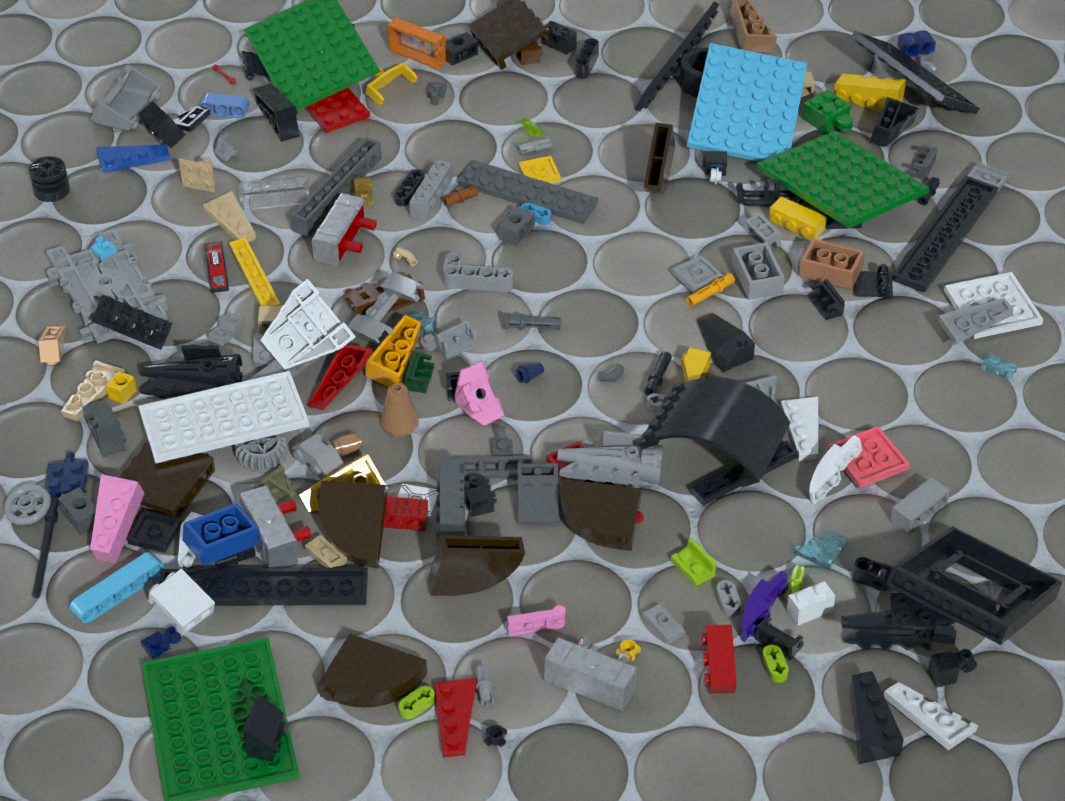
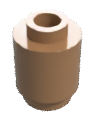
(348, 444)

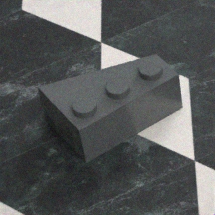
(104, 427)

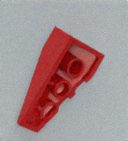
(342, 370)

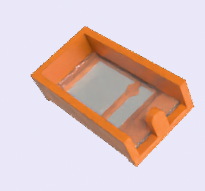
(416, 43)

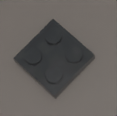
(154, 531)

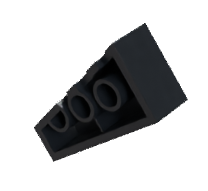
(873, 721)

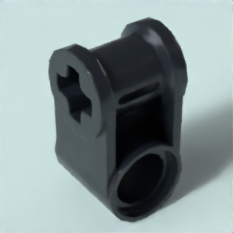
(870, 573)

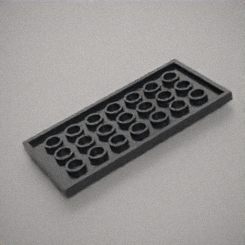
(918, 74)

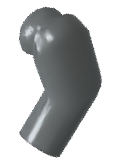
(613, 374)

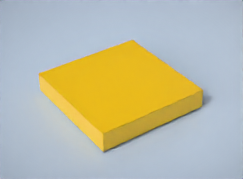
(541, 169)

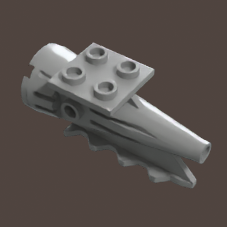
(617, 461)

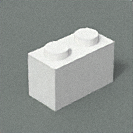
(810, 603)

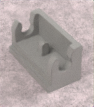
(764, 229)
(456, 340)

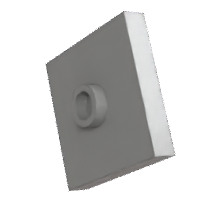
(696, 273)

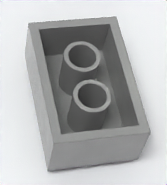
(758, 271)

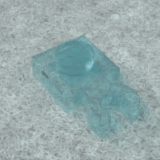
(997, 365)

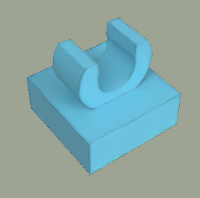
(103, 248)

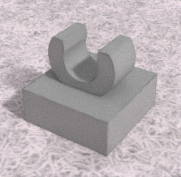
(225, 149)

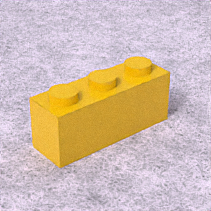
(797, 218)

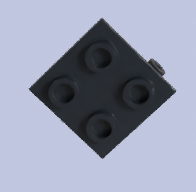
(252, 65)
(875, 283)

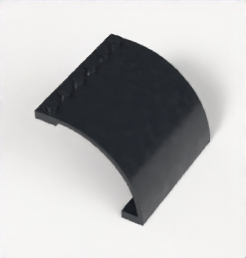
(723, 415)

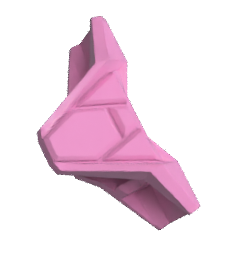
(481, 410)

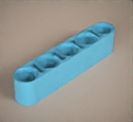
(116, 587)

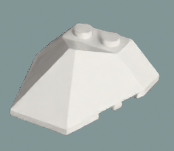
(305, 329)

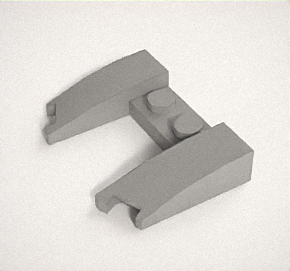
(395, 287)

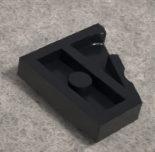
(192, 118)

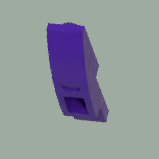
(759, 603)

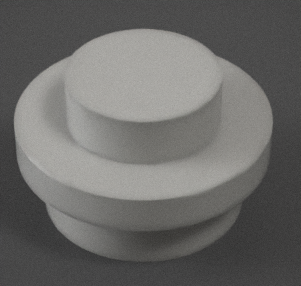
(428, 342)

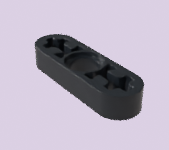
(399, 198)

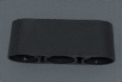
(586, 58)

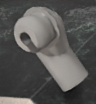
(927, 64)

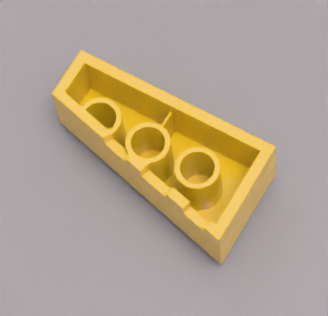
(869, 91)

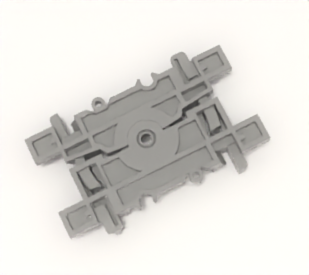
(116, 277)

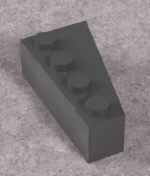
(451, 498)

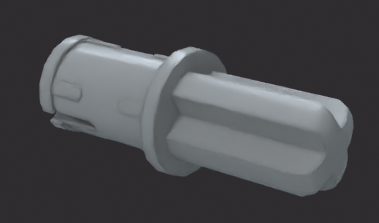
(534, 145)
(484, 685)

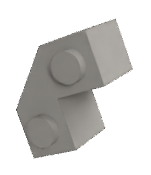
(322, 458)

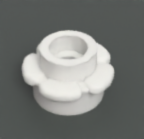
(715, 175)

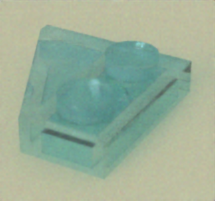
(823, 549)

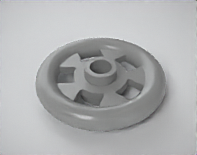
(27, 504)

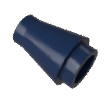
(526, 373)

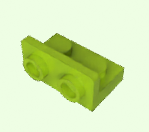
(695, 563)

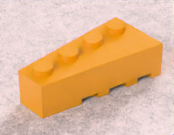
(394, 354)

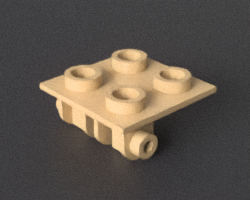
(197, 174)

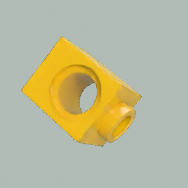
(121, 387)

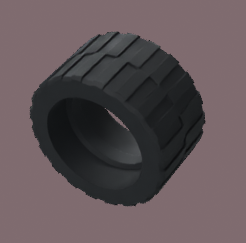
(692, 70)

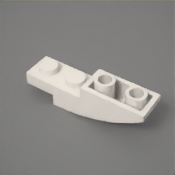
(828, 470)

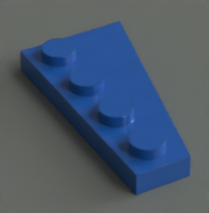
(124, 157)

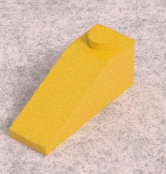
(695, 364)

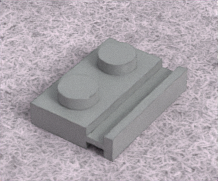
(989, 175)

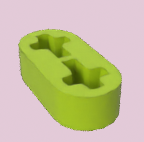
(771, 664)
(417, 703)

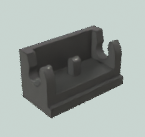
(923, 163)

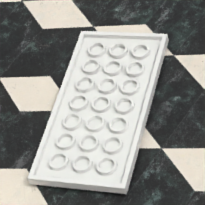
(223, 416)

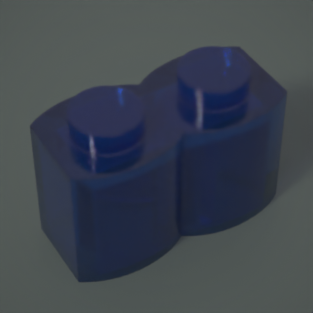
(917, 43)

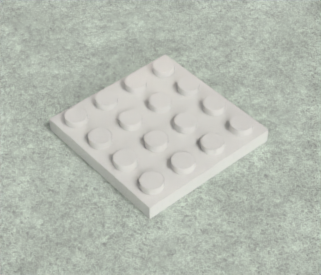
(993, 288)

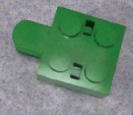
(828, 112)

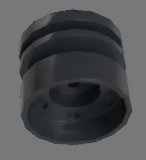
(49, 179)

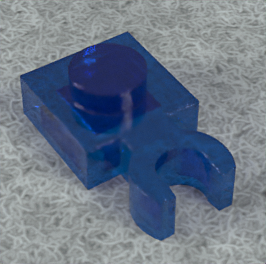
(160, 643)

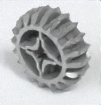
(262, 452)

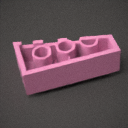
(114, 515)

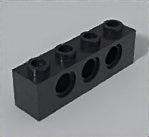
(131, 322)

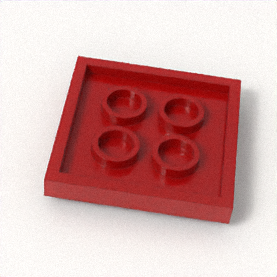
(338, 110)

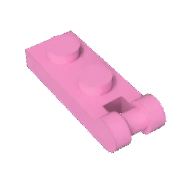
(536, 621)

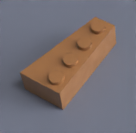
(750, 28)

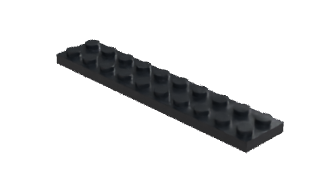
(674, 61)
(944, 234)
(280, 585)

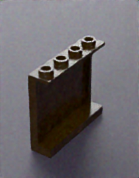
(508, 30)
(172, 483)

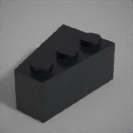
(893, 121)
(161, 125)

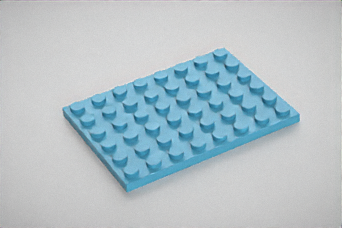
(746, 103)

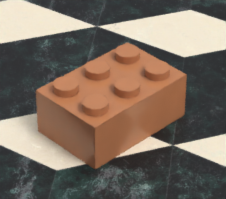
(832, 262)

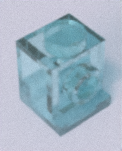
(428, 324)

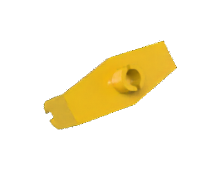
(385, 77)

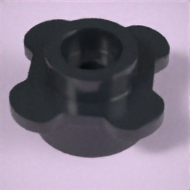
(495, 730)

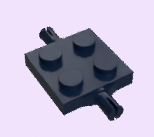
(66, 476)

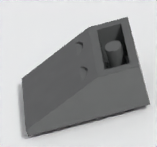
(538, 494)

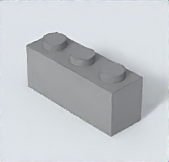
(919, 505)

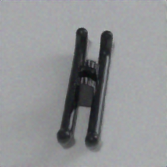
(769, 196)

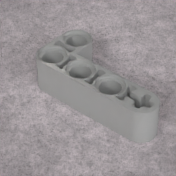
(475, 277)

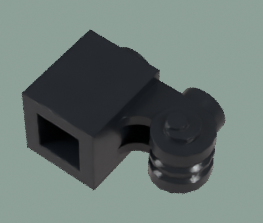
(479, 496)
(946, 666)

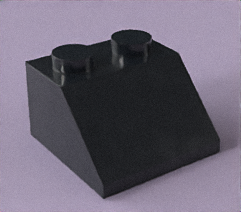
(264, 730)

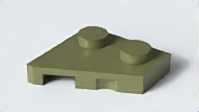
(278, 485)

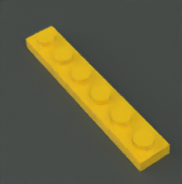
(253, 273)

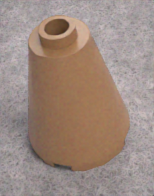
(399, 412)

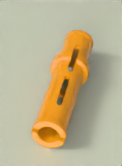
(716, 286)

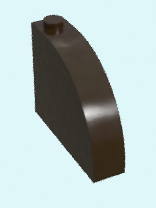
(660, 159)
(601, 512)
(354, 519)
(473, 563)
(370, 674)

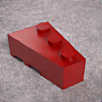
(719, 659)

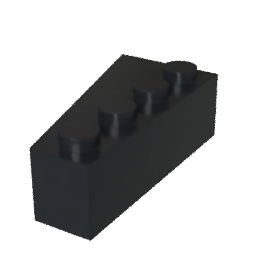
(278, 111)

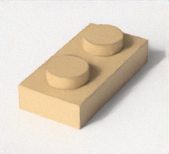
(325, 553)

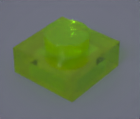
(531, 128)

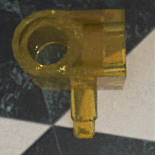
(364, 190)

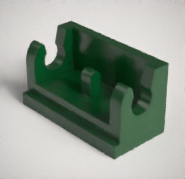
(419, 373)

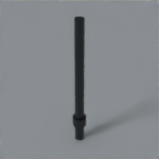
(51, 518)

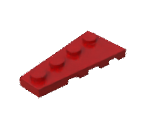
(454, 708)

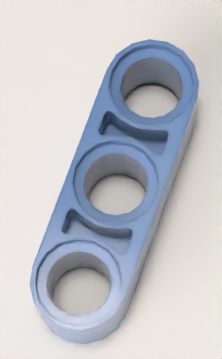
(225, 105)

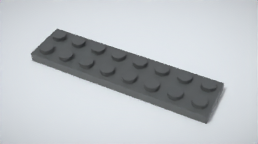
(524, 189)

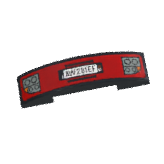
(216, 267)

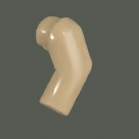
(401, 252)

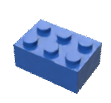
(220, 534)

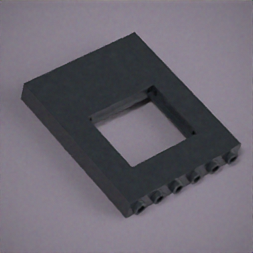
(965, 605)

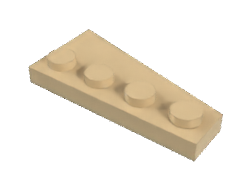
(230, 216)
(90, 390)

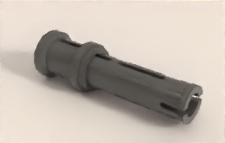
(522, 321)

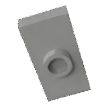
(663, 624)

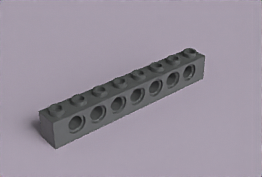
(340, 181)

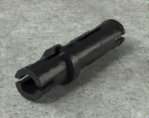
(656, 378)

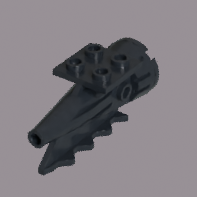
(199, 371)
(905, 625)

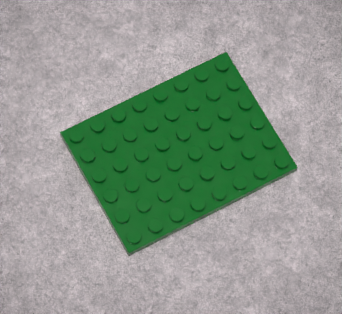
(311, 51)
(842, 179)
(200, 717)

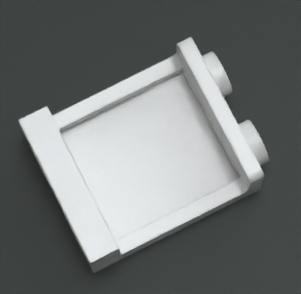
(182, 601)

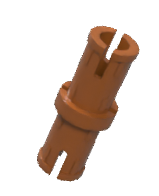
(460, 196)

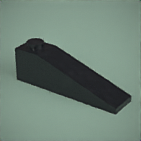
(726, 342)

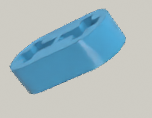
(542, 214)

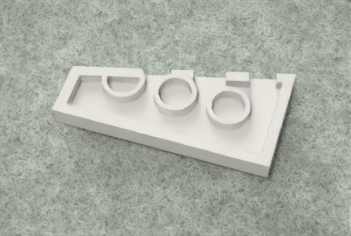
(803, 426)
(942, 726)

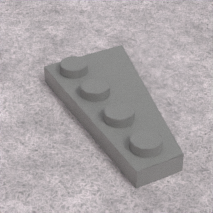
(972, 320)

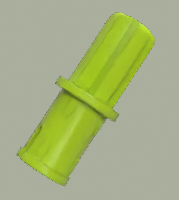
(795, 582)

